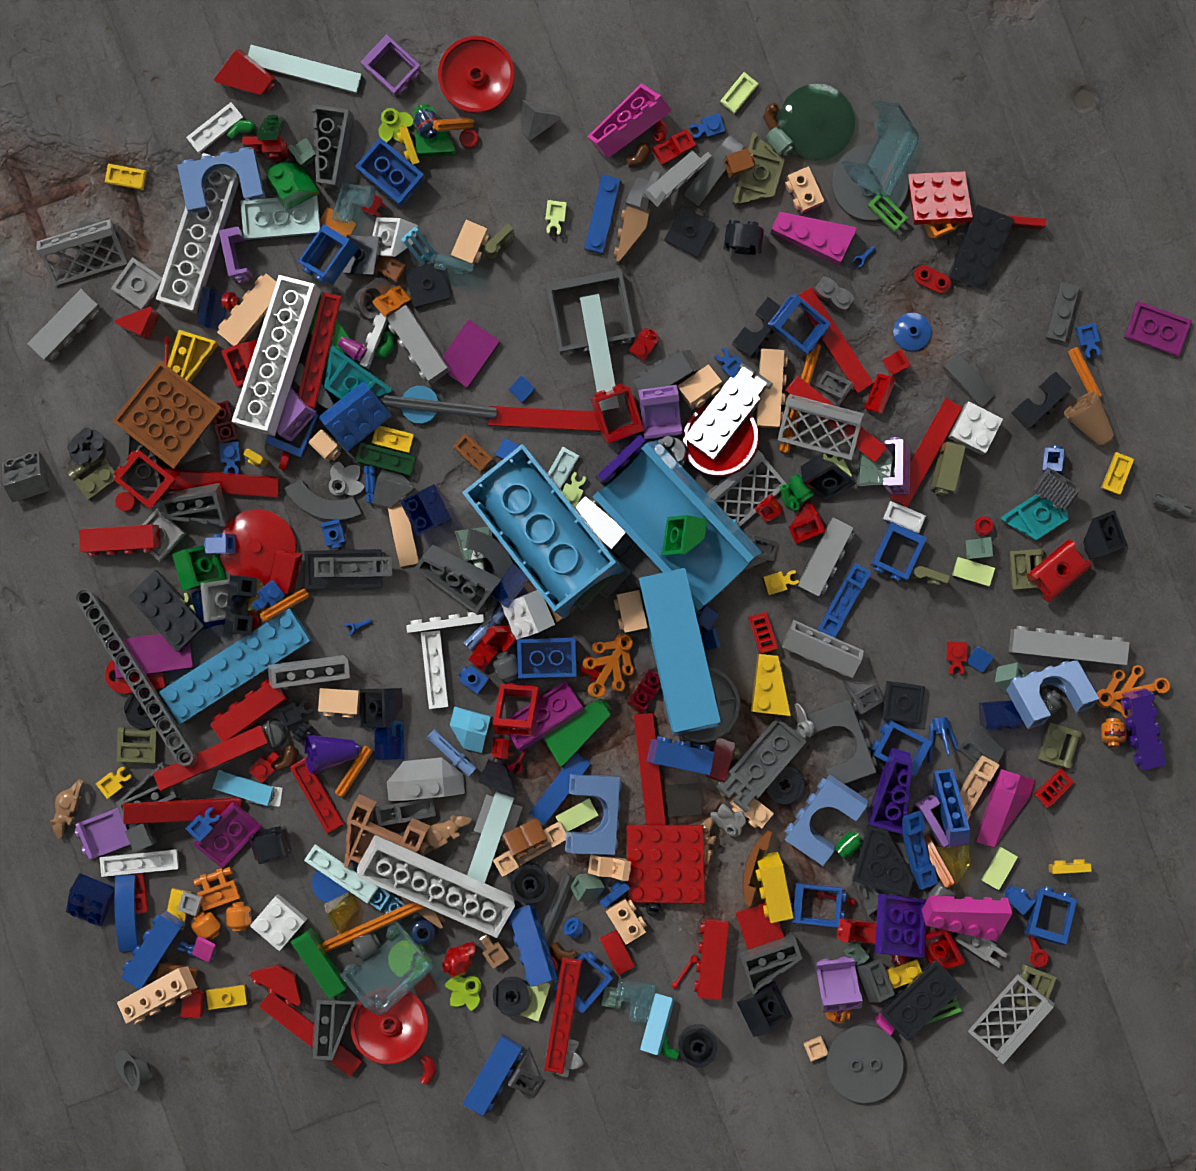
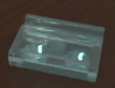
(458, 266)

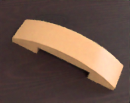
(403, 535)
(976, 782)
(505, 862)

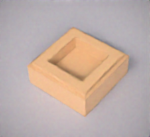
(815, 1048)

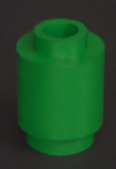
(799, 489)
(848, 844)

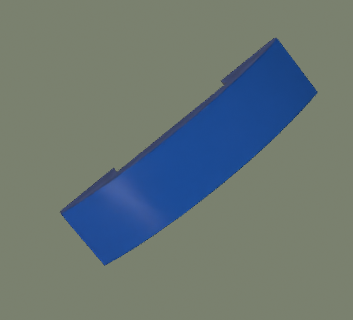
(844, 600)
(558, 789)
(917, 851)
(126, 912)

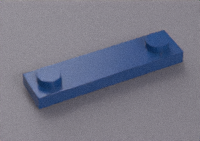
(602, 214)

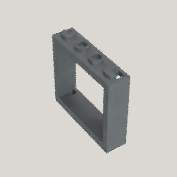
(586, 281)

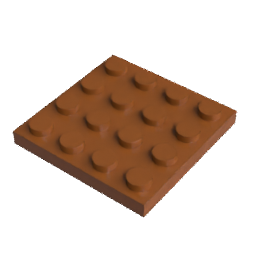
(167, 414)

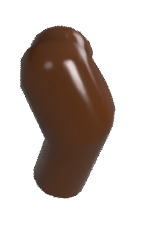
(770, 114)
(640, 157)
(288, 760)
(559, 953)

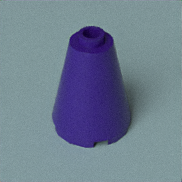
(328, 752)

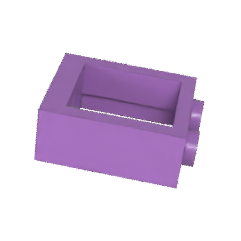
(378, 52)

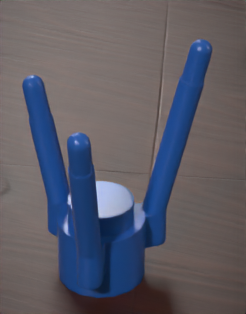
(942, 726)

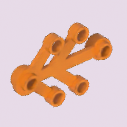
(612, 664)
(1113, 696)

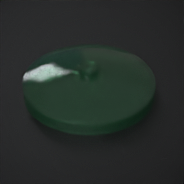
(817, 121)

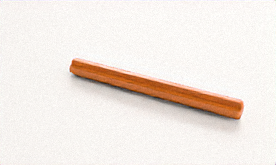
(806, 376)
(371, 926)

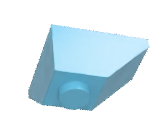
(470, 728)

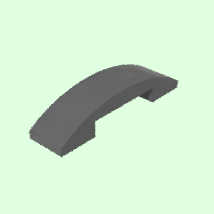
(711, 172)
(353, 567)

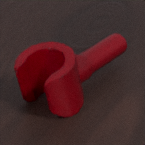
(517, 765)

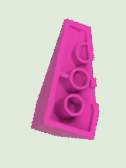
(1004, 803)

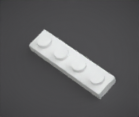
(437, 623)
(434, 669)
(139, 862)

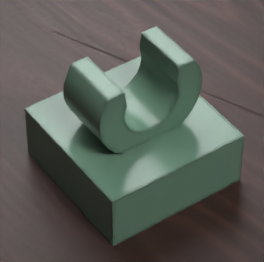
(857, 952)
(609, 998)

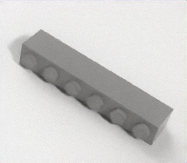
(1069, 647)

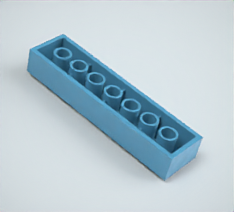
(235, 666)

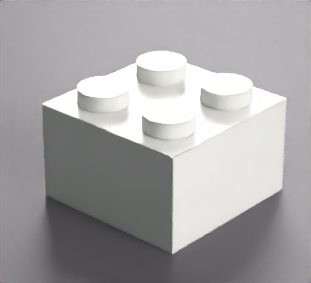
(975, 428)
(528, 615)
(278, 922)

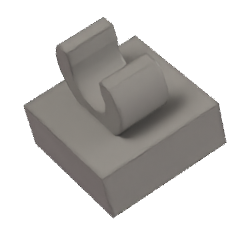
(190, 903)

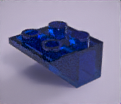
(426, 510)
(999, 714)
(90, 899)

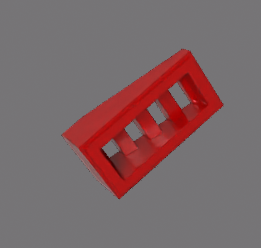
(769, 630)
(1053, 798)

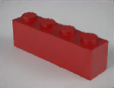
(119, 539)
(249, 711)
(712, 958)

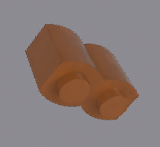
(525, 838)

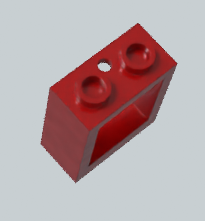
(624, 431)
(158, 493)
(511, 726)

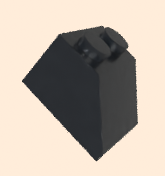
(764, 1009)

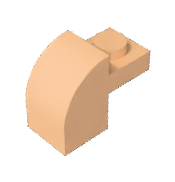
(609, 867)

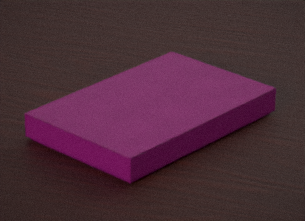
(1157, 329)
(469, 353)
(229, 835)

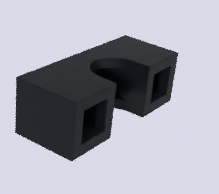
(748, 341)
(1054, 389)
(239, 593)

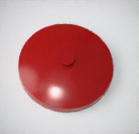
(476, 74)
(733, 458)
(257, 540)
(393, 1035)

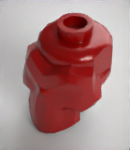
(458, 959)

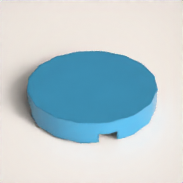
(419, 416)

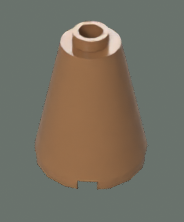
(1091, 418)

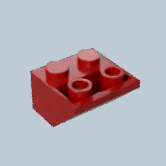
(238, 361)

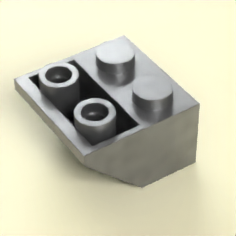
(24, 476)

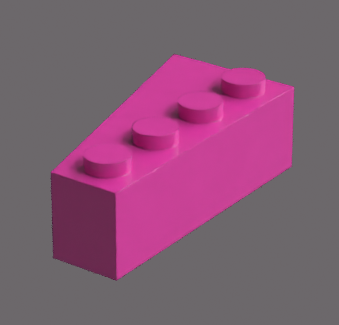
(629, 120)
(816, 236)
(968, 916)

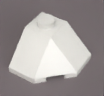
(391, 232)

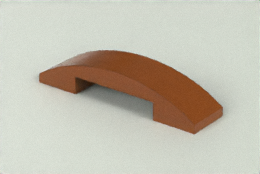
(761, 843)

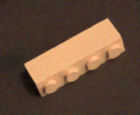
(249, 313)
(769, 409)

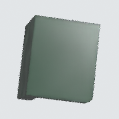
(303, 152)
(979, 548)
(1007, 673)
(587, 887)

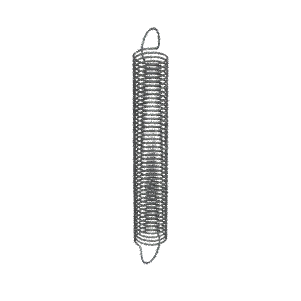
(491, 615)

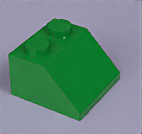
(290, 184)
(683, 534)
(197, 567)

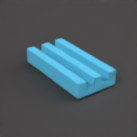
(426, 255)

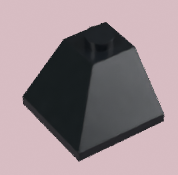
(825, 478)
(1104, 536)
(379, 706)
(497, 777)

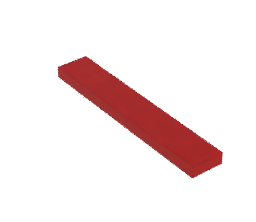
(838, 345)
(319, 349)
(545, 418)
(865, 443)
(929, 448)
(229, 482)
(211, 758)
(649, 771)
(174, 810)
(563, 1015)
(303, 1028)

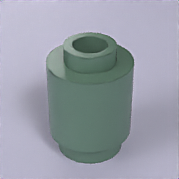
(779, 141)

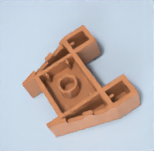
(362, 831)

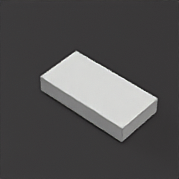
(904, 517)

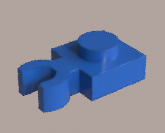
(710, 126)
(1088, 336)
(731, 364)
(230, 454)
(202, 825)
(617, 890)

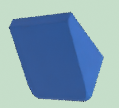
(522, 389)
(506, 448)
(710, 639)
(979, 659)

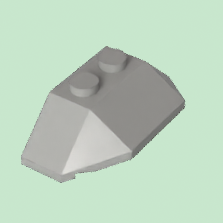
(425, 780)

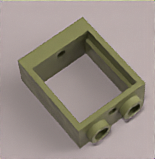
(947, 468)

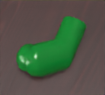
(241, 126)
(387, 347)
(789, 499)
(668, 1052)

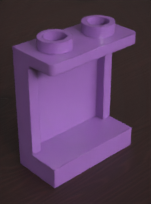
(228, 238)
(660, 411)
(294, 416)
(901, 482)
(925, 805)
(102, 834)
(838, 984)

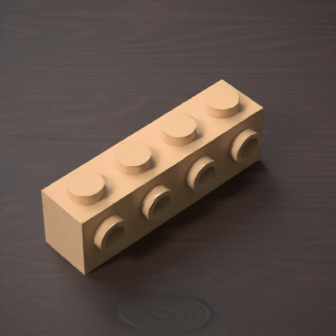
(156, 995)

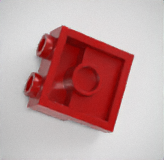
(272, 149)

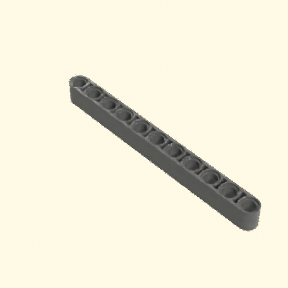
(129, 671)

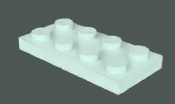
(269, 219)

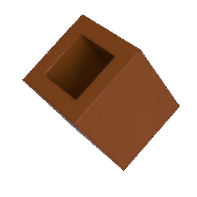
(739, 162)

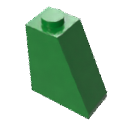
(438, 146)

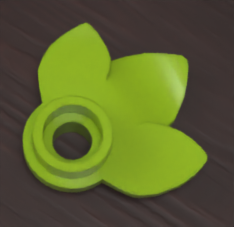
(390, 128)
(462, 993)

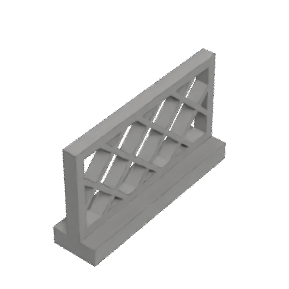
(72, 240)
(821, 410)
(728, 482)
(1023, 1030)

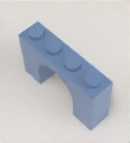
(194, 175)
(1066, 676)
(830, 794)
(603, 838)

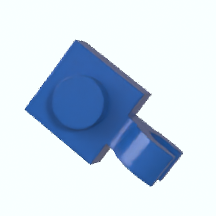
(268, 596)

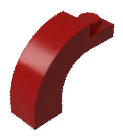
(857, 930)

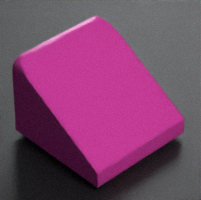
(204, 949)
(884, 1024)

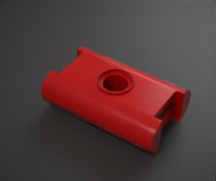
(1071, 567)

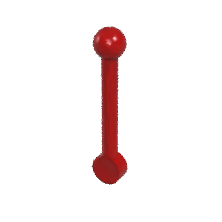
(166, 340)
(821, 894)
(693, 958)

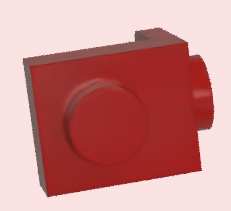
(644, 343)
(499, 635)
(483, 655)

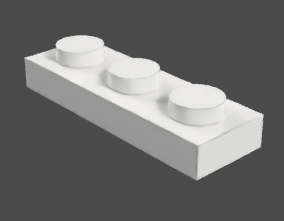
(214, 128)
(373, 339)

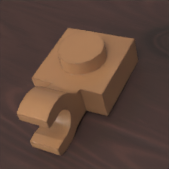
(494, 953)

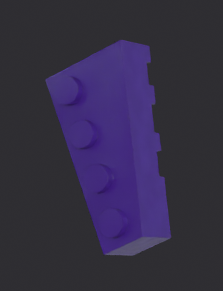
(1143, 728)
(892, 793)

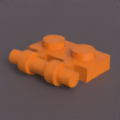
(218, 894)

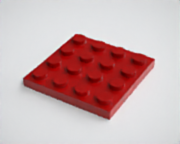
(666, 863)

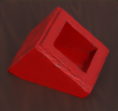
(769, 508)

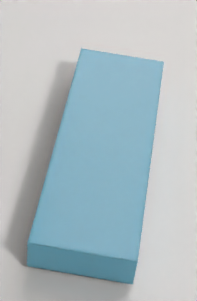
(243, 787)
(657, 1024)

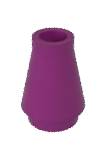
(353, 348)

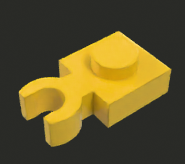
(777, 582)
(112, 783)

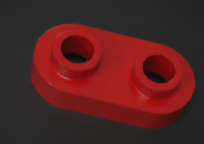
(932, 279)

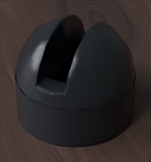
(656, 905)

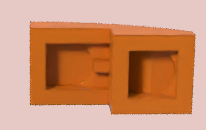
(392, 300)

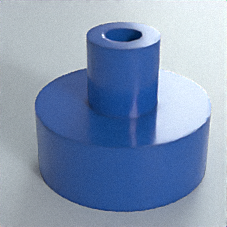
(573, 927)

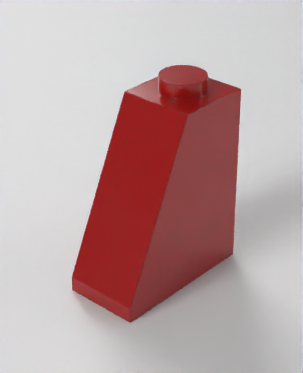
(245, 74)

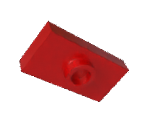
(879, 393)

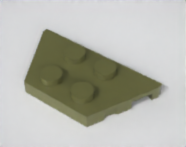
(764, 177)

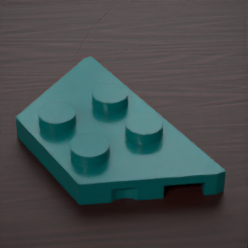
(345, 374)
(1035, 517)

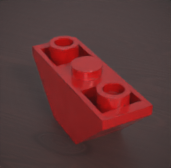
(280, 982)

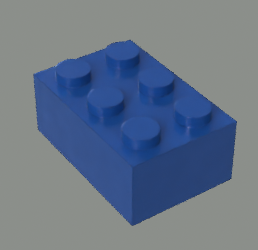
(390, 172)
(355, 416)
(546, 657)
(680, 755)

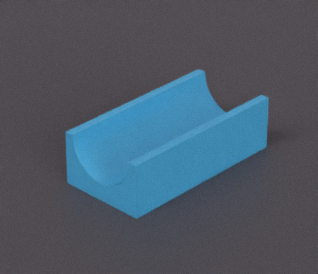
(661, 488)
(541, 529)
(679, 652)

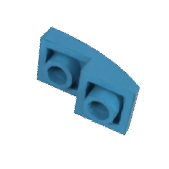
(386, 901)

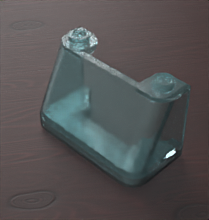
(390, 972)

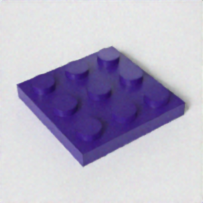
(621, 459)
(900, 926)

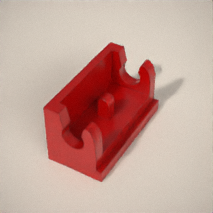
(286, 569)

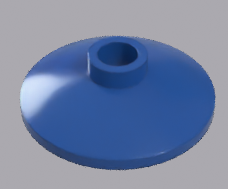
(905, 338)

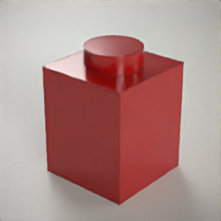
(193, 1005)

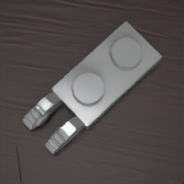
(980, 947)

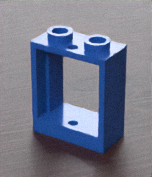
(317, 248)
(784, 313)
(299, 452)
(907, 534)
(919, 754)
(797, 918)
(1033, 931)
(604, 970)

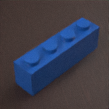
(951, 807)
(532, 946)
(152, 950)
(492, 1075)

